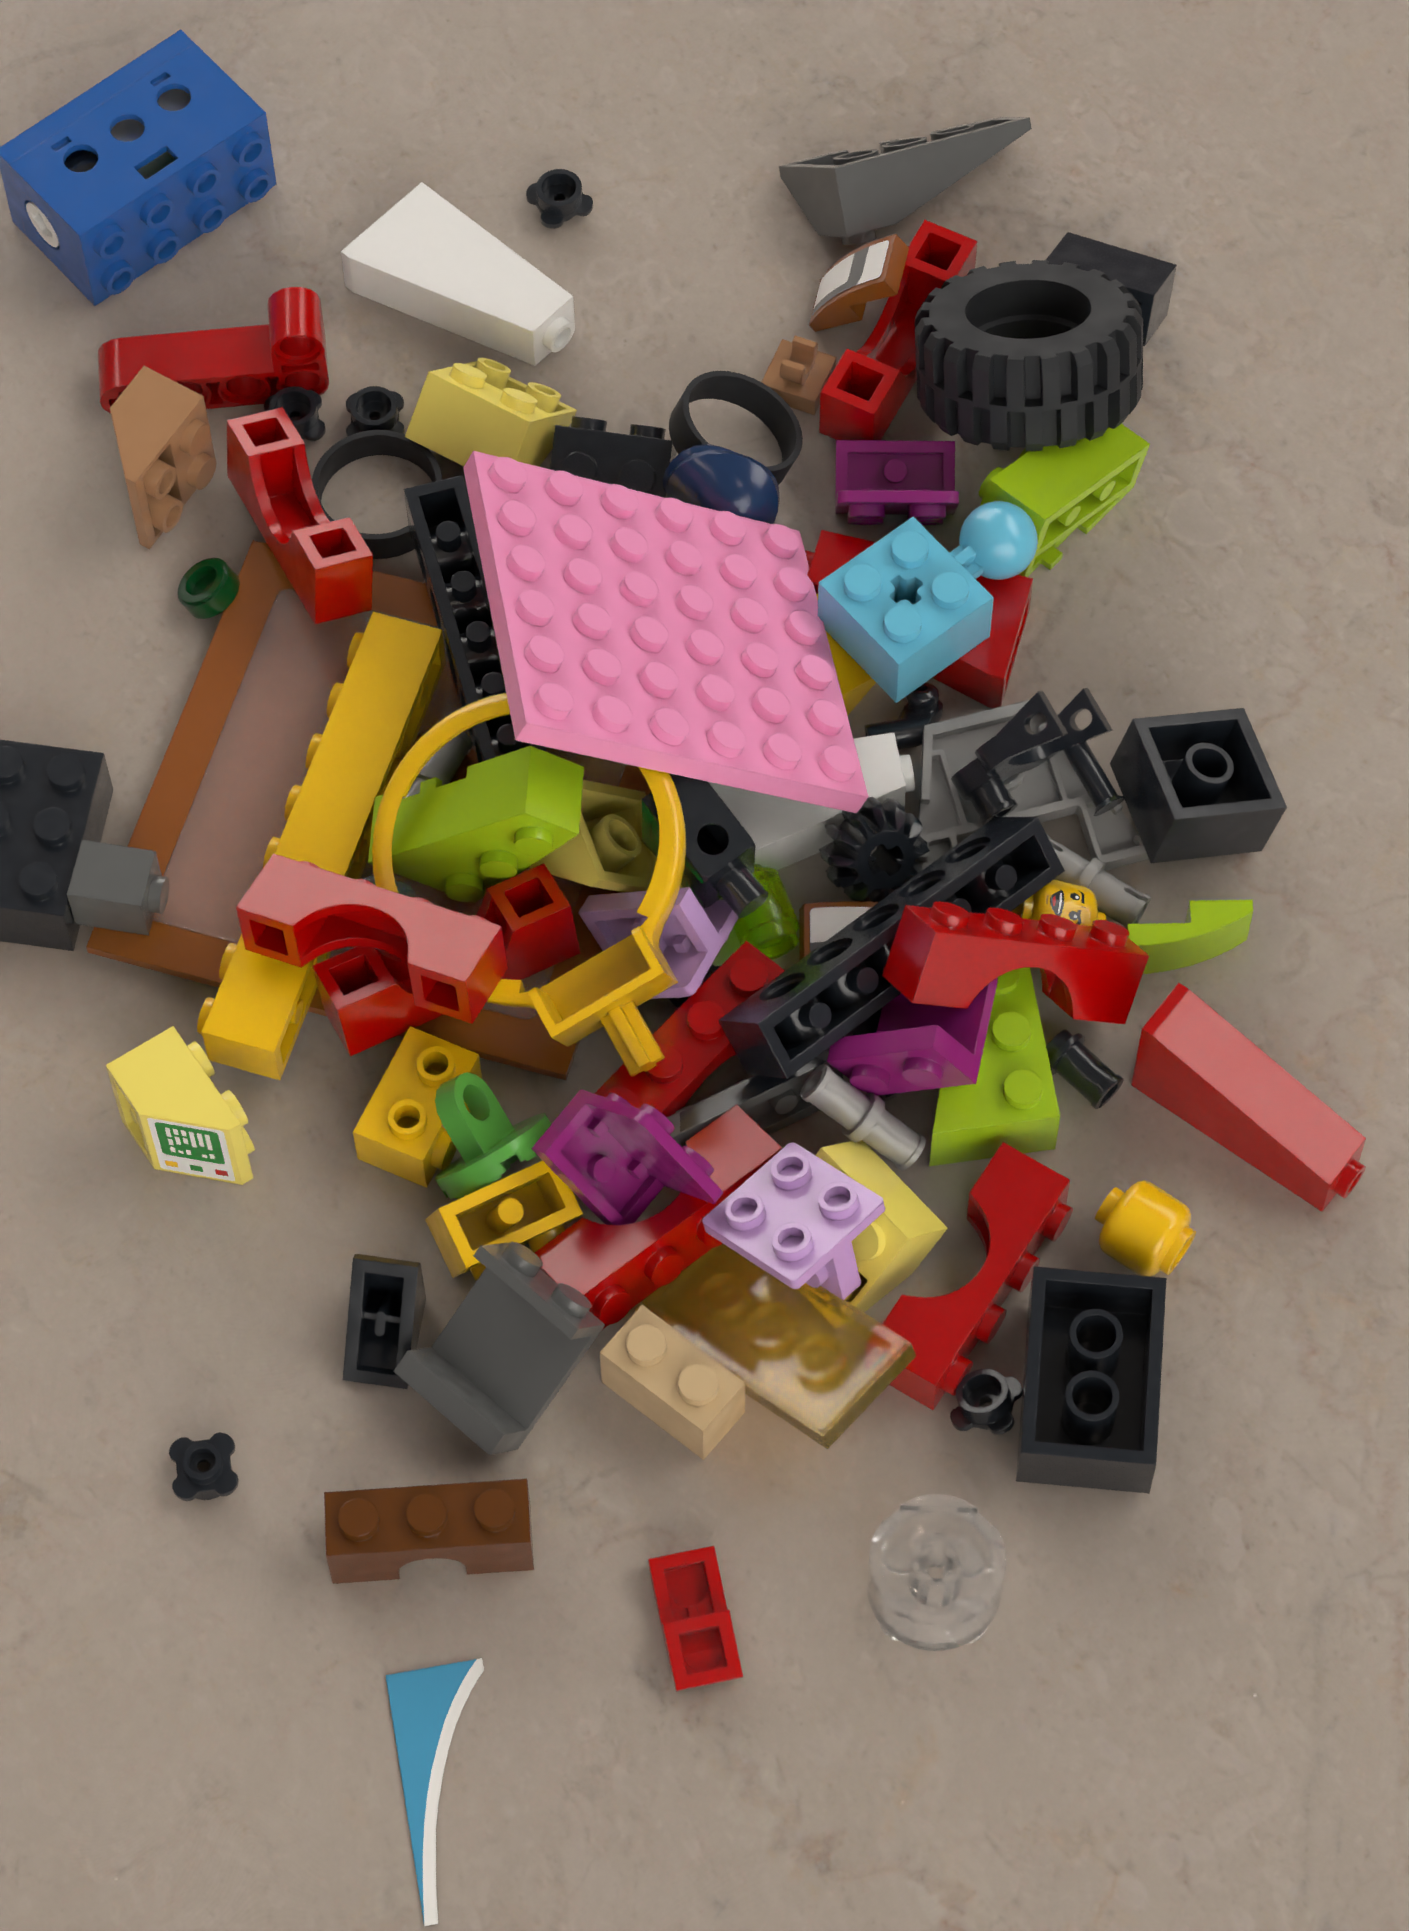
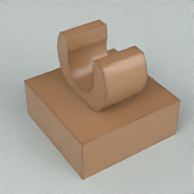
(799, 373)

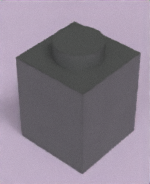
(117, 887)

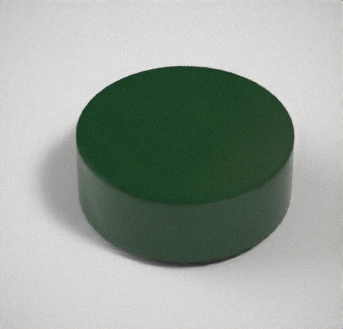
(208, 588)

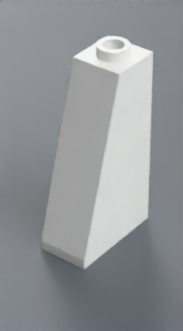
(458, 277)
(795, 830)

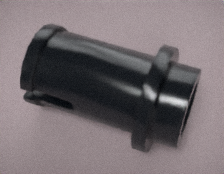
(1082, 1068)

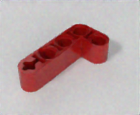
(229, 363)

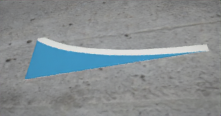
(424, 1718)

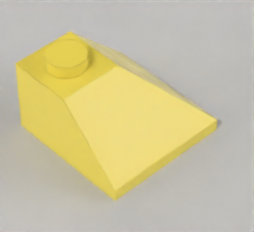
(609, 842)

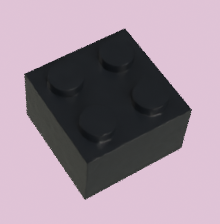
(1197, 785)

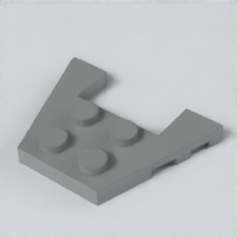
(1042, 792)

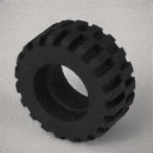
(1029, 355)

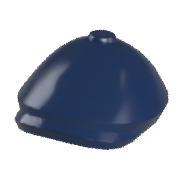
(723, 482)

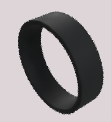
(749, 395)
(372, 444)

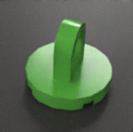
(482, 1137)

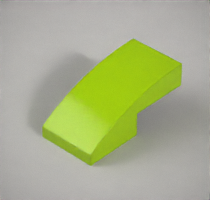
(1208, 932)

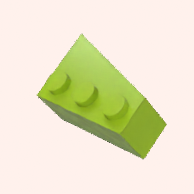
(1068, 486)
(487, 824)
(1013, 1088)

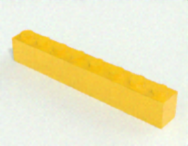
(330, 825)

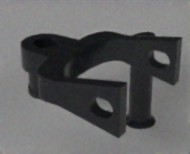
(1020, 750)

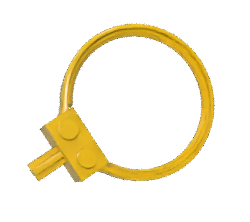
(612, 982)

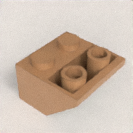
(162, 450)

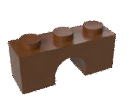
(469, 1522)

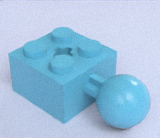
(913, 605)

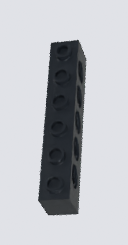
(455, 582)
(843, 978)

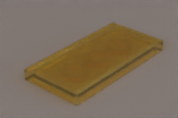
(794, 1348)

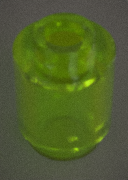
(774, 923)

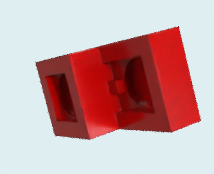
(694, 1618)

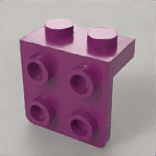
(895, 479)
(917, 1046)
(621, 1157)

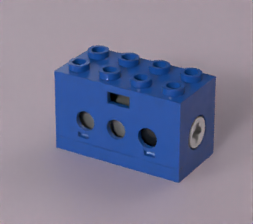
(138, 167)

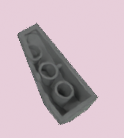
(868, 190)

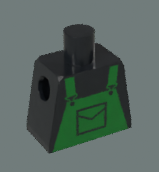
(717, 848)

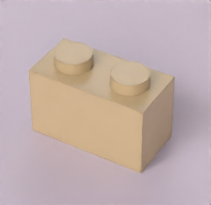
(672, 1382)

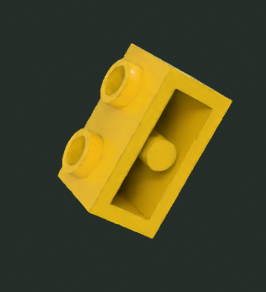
(401, 1120)
(519, 1209)

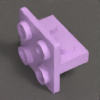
(687, 940)
(798, 1221)

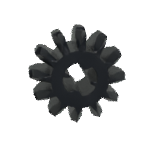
(874, 826)

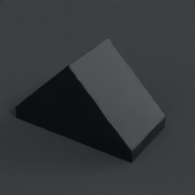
(382, 1318)

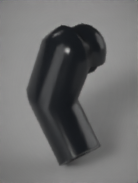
(921, 709)

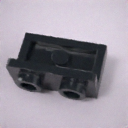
(613, 458)

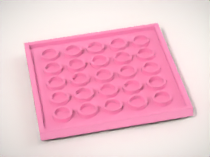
(660, 634)

